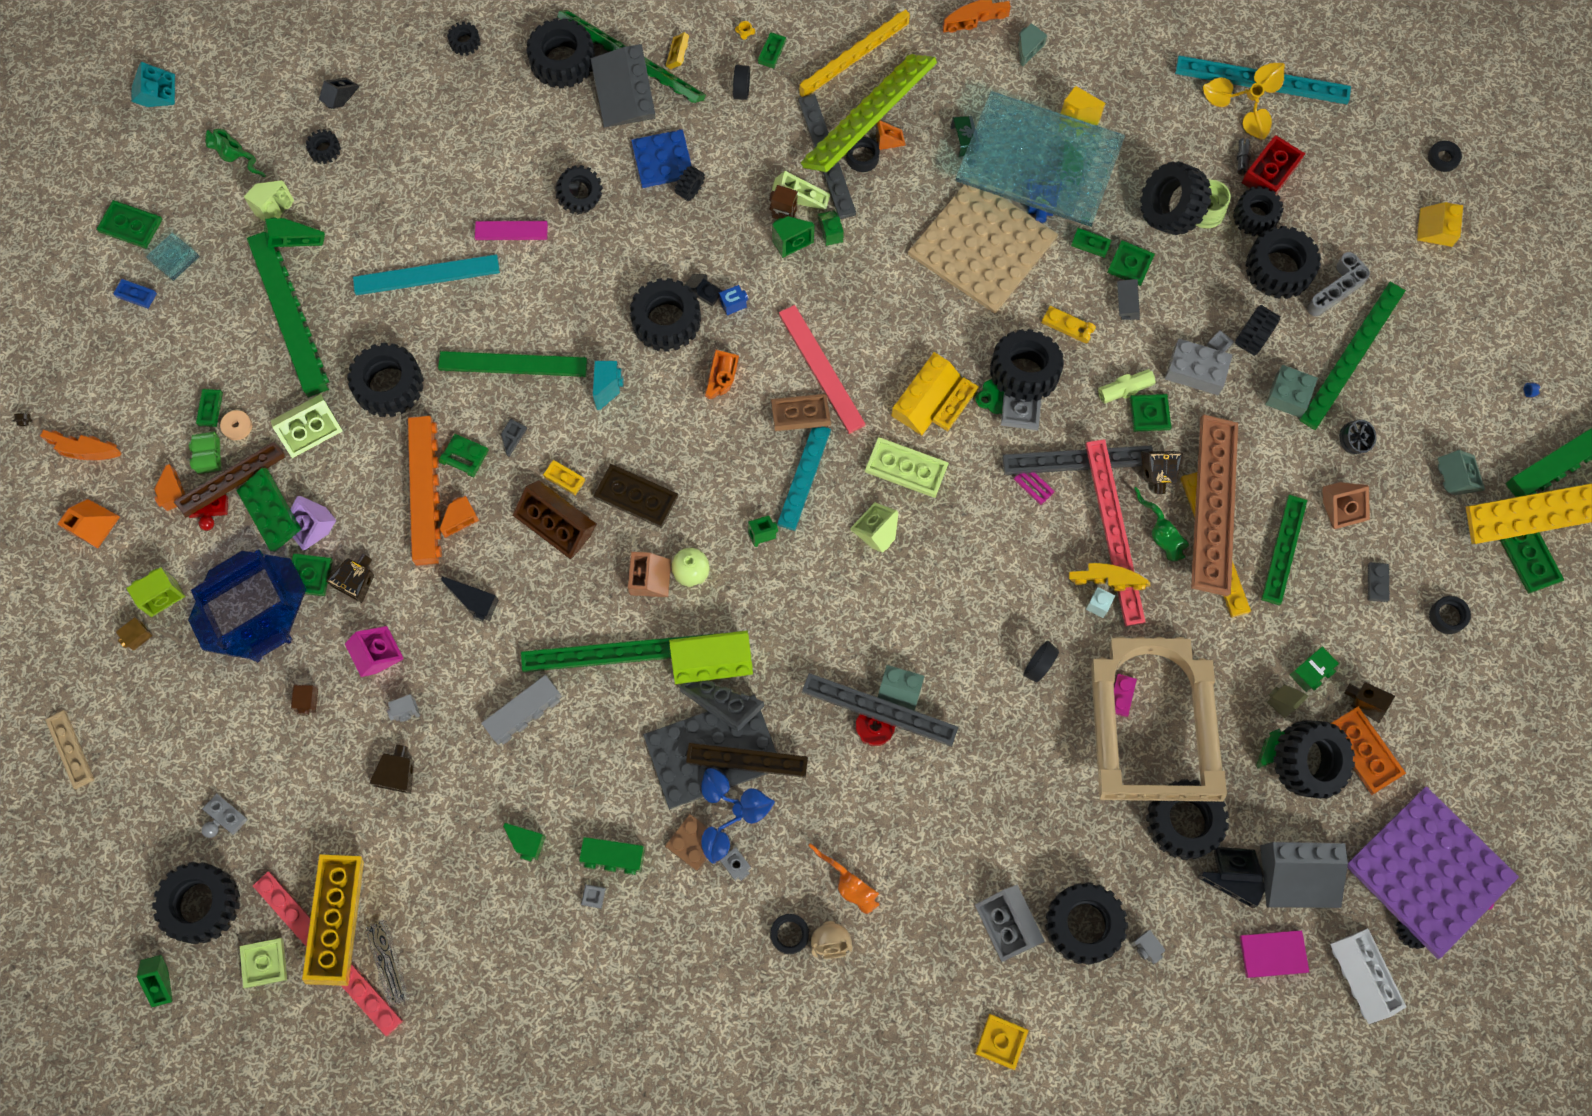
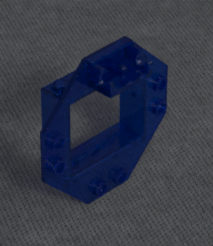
(263, 631)

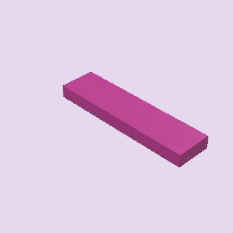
(511, 230)

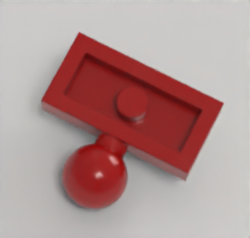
(216, 508)

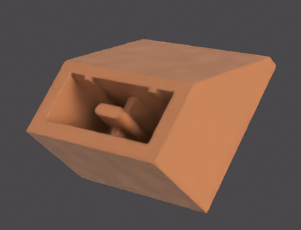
(649, 575)

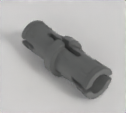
(1243, 156)

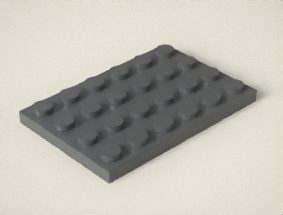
(669, 749)

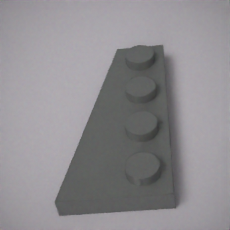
(723, 703)

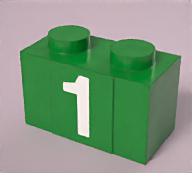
(1315, 668)

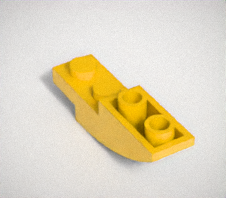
(1117, 577)

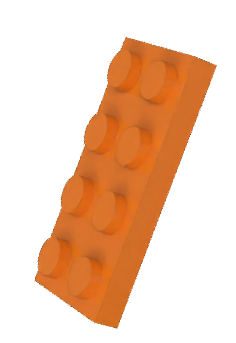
(1372, 757)

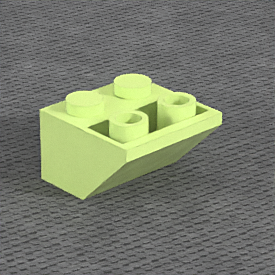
(269, 199)

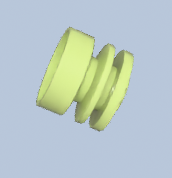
(1219, 203)

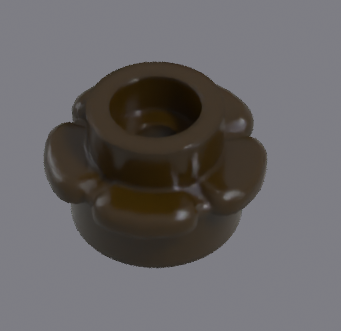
(22, 419)

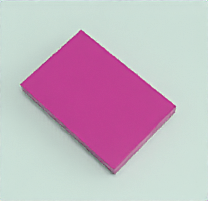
(1274, 954)

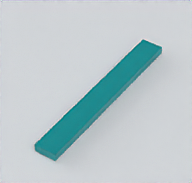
(426, 275)

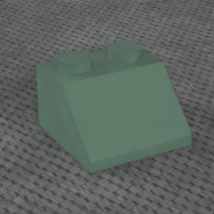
(1460, 473)
(901, 687)

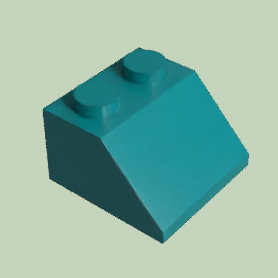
(606, 382)

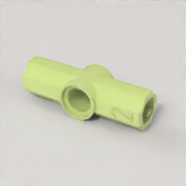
(1126, 386)

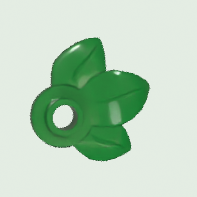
(993, 395)

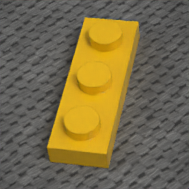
(955, 404)

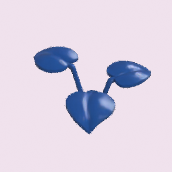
(752, 808)

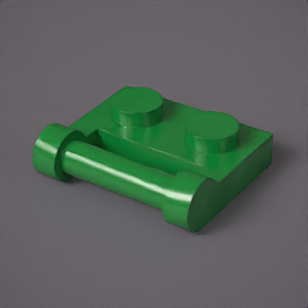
(467, 450)

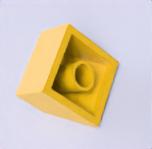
(1083, 106)
(1440, 224)

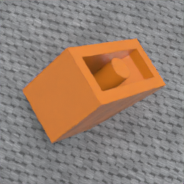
(168, 488)
(458, 516)

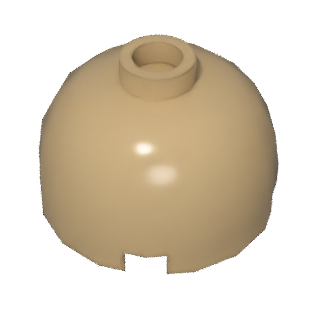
(831, 941)

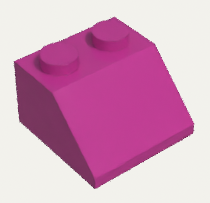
(373, 650)

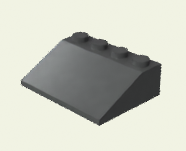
(623, 86)
(1304, 874)

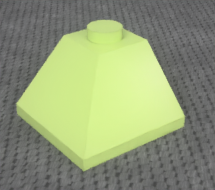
(877, 527)

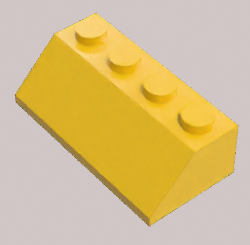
(926, 394)

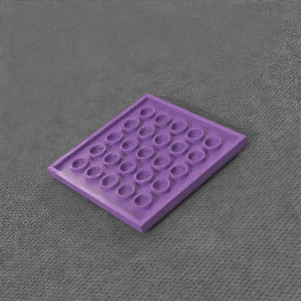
(1432, 872)

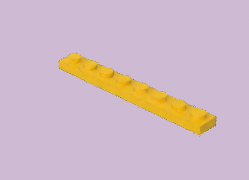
(852, 55)
(1237, 600)

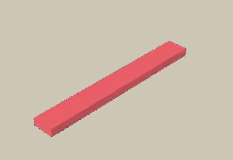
(822, 369)

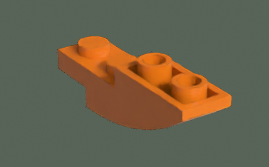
(969, 15)
(83, 448)

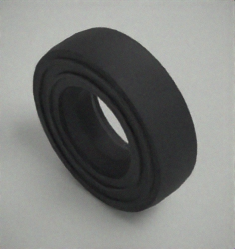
(1452, 149)

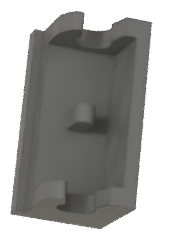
(1128, 299)

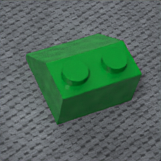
(791, 235)

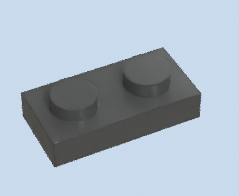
(1378, 582)

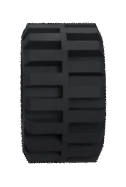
(586, 177)
(1261, 199)
(1257, 330)

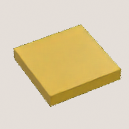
(1001, 1041)

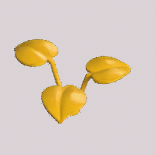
(1267, 78)

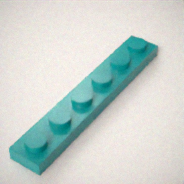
(804, 478)

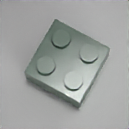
(1291, 391)

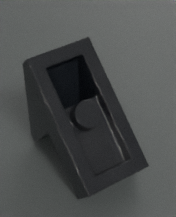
(703, 289)

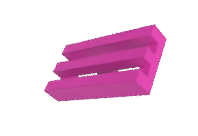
(1045, 496)

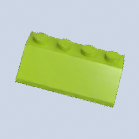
(711, 657)

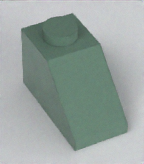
(1030, 42)

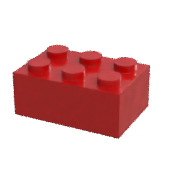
(1274, 165)

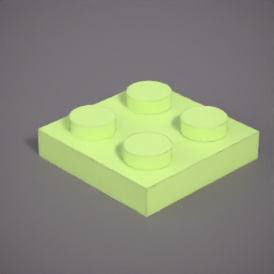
(263, 963)

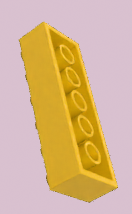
(333, 920)

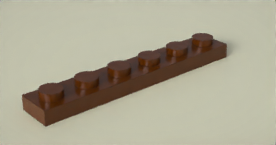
(229, 479)

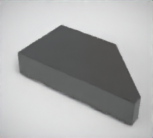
(512, 435)

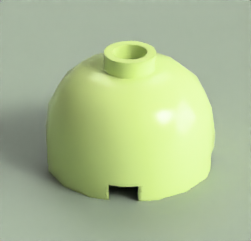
(690, 567)

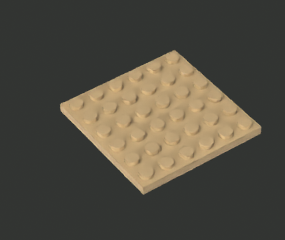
(983, 246)

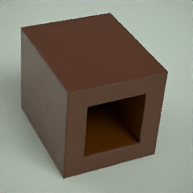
(304, 699)

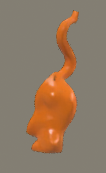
(851, 887)

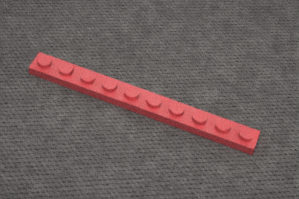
(1114, 527)
(299, 922)

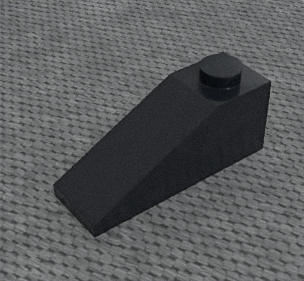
(476, 601)
(1243, 891)

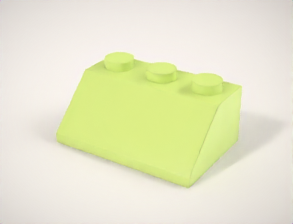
(306, 426)

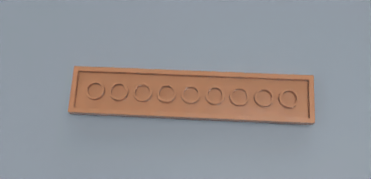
(1215, 506)

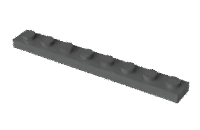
(834, 177)
(1069, 460)
(880, 709)

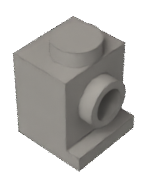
(403, 708)
(731, 857)
(1149, 947)

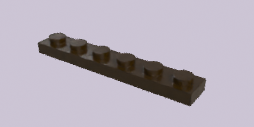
(747, 760)

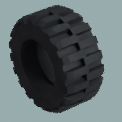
(560, 34)
(1192, 204)
(1291, 243)
(659, 294)
(1028, 346)
(378, 359)
(1334, 765)
(1181, 846)
(171, 894)
(1109, 908)

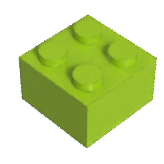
(155, 591)

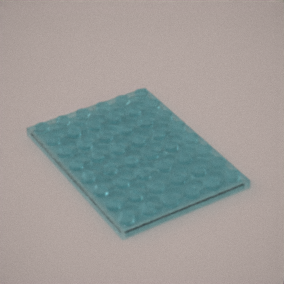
(1040, 158)

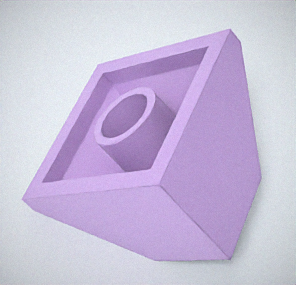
(314, 521)

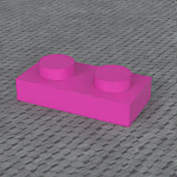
(1123, 694)

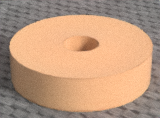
(230, 419)

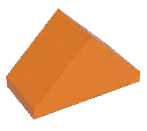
(888, 136)

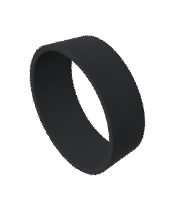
(1041, 662)

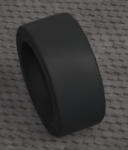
(741, 82)
(864, 166)
(1460, 605)
(774, 933)

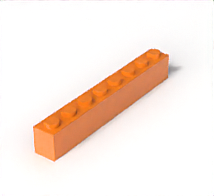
(423, 490)

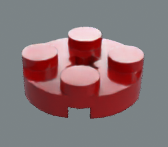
(872, 737)

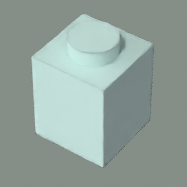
(1100, 602)

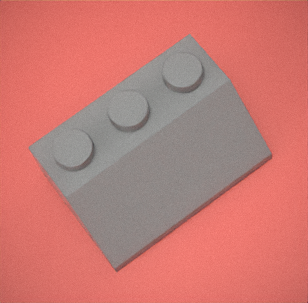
(1009, 923)

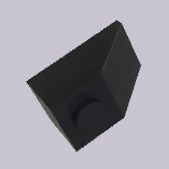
(337, 92)

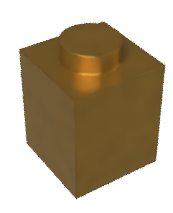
(133, 634)

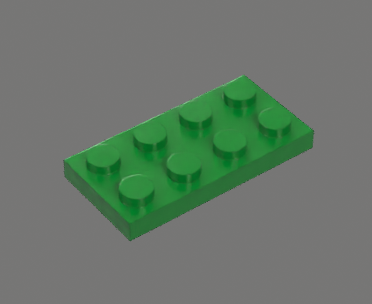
(268, 509)

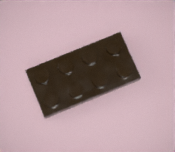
(636, 495)

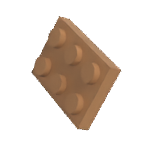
(800, 412)

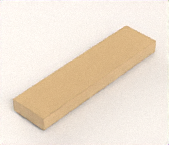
(69, 749)

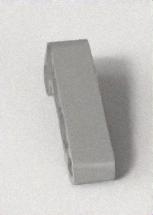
(1349, 278)

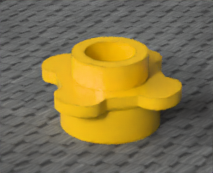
(744, 25)

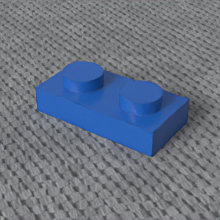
(134, 293)

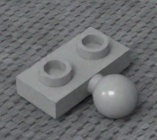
(223, 815)

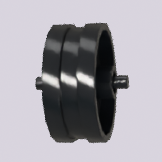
(1365, 432)

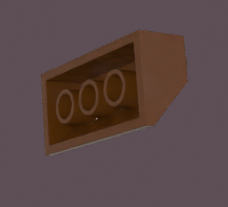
(554, 519)

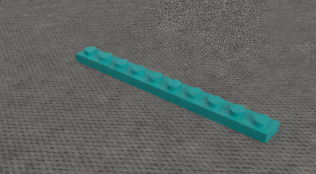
(1245, 77)

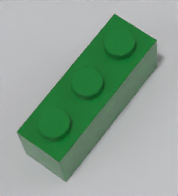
(612, 855)

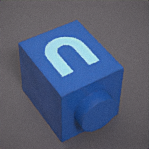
(733, 299)

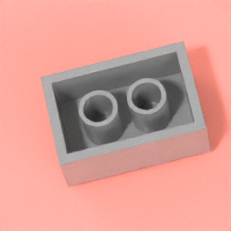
(1198, 367)

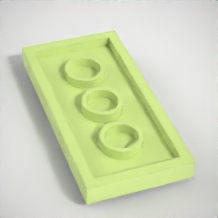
(906, 467)

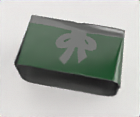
(965, 130)

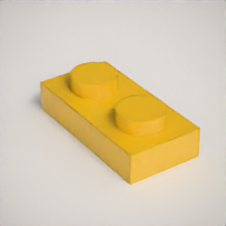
(677, 50)
(564, 477)

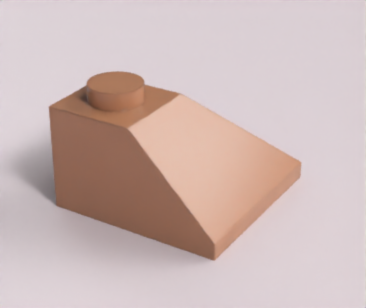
(1346, 503)

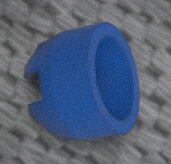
(1531, 389)

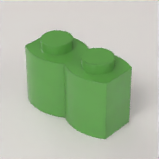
(205, 453)

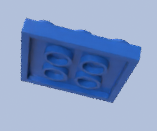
(661, 157)

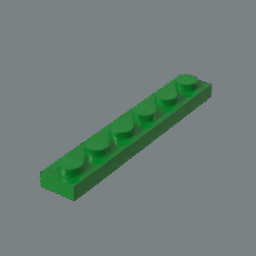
(1284, 550)

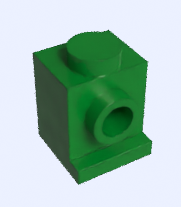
(762, 530)

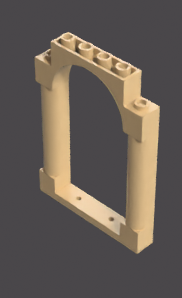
(1202, 680)

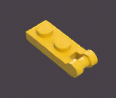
(1068, 324)

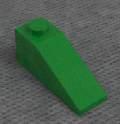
(287, 233)

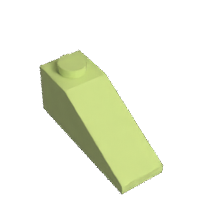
(807, 193)

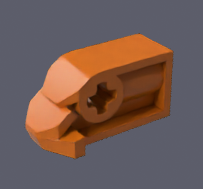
(722, 368)

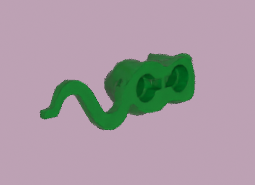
(229, 148)
(1165, 533)

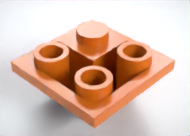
(89, 522)

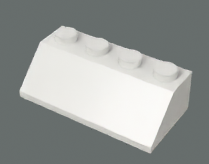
(1368, 976)

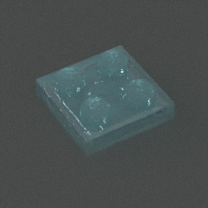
(172, 256)

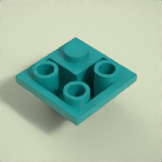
(153, 86)

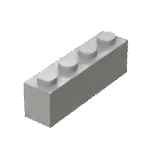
(521, 710)

